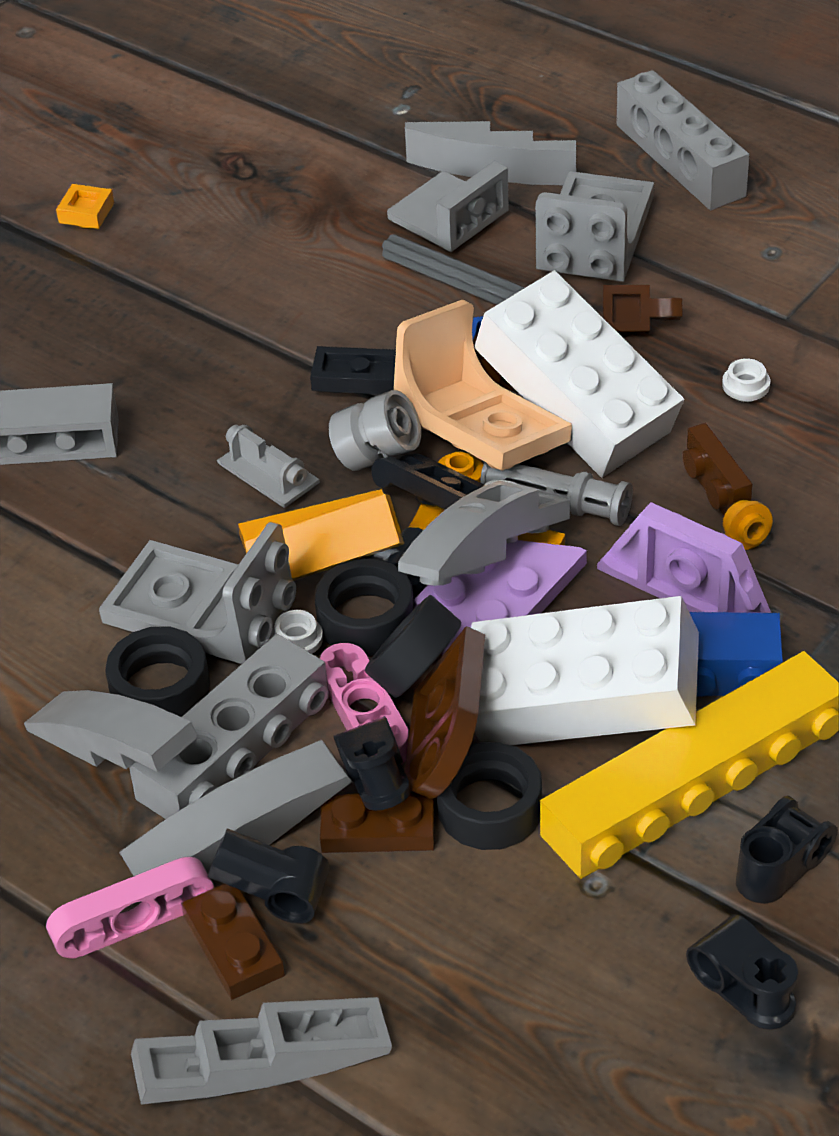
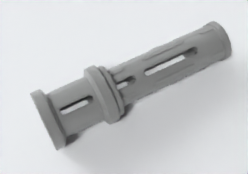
(584, 492)

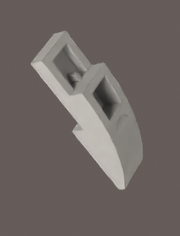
(477, 530)

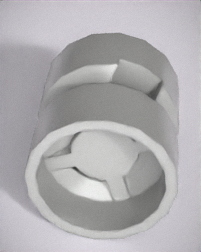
(374, 430)

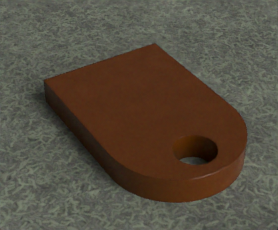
(445, 715)

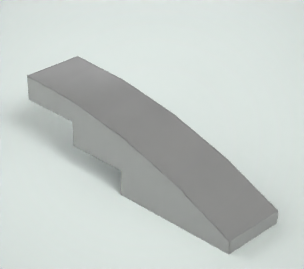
(471, 146)
(112, 728)
(255, 804)
(255, 1053)

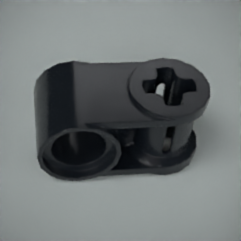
(374, 764)
(781, 851)
(746, 972)

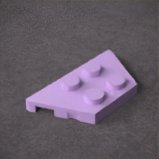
(685, 559)
(511, 587)

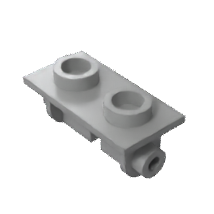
(265, 467)

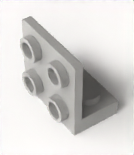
(454, 209)

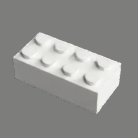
(580, 370)
(588, 672)

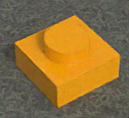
(85, 206)

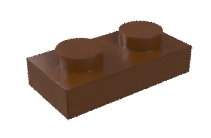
(715, 469)
(354, 828)
(233, 940)

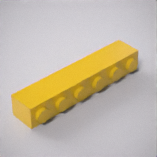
(690, 766)

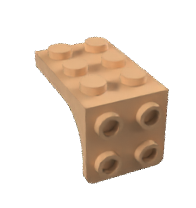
(459, 399)

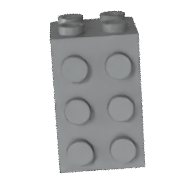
(591, 225)
(214, 600)

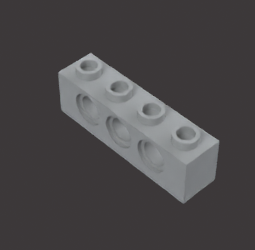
(682, 140)
(237, 725)

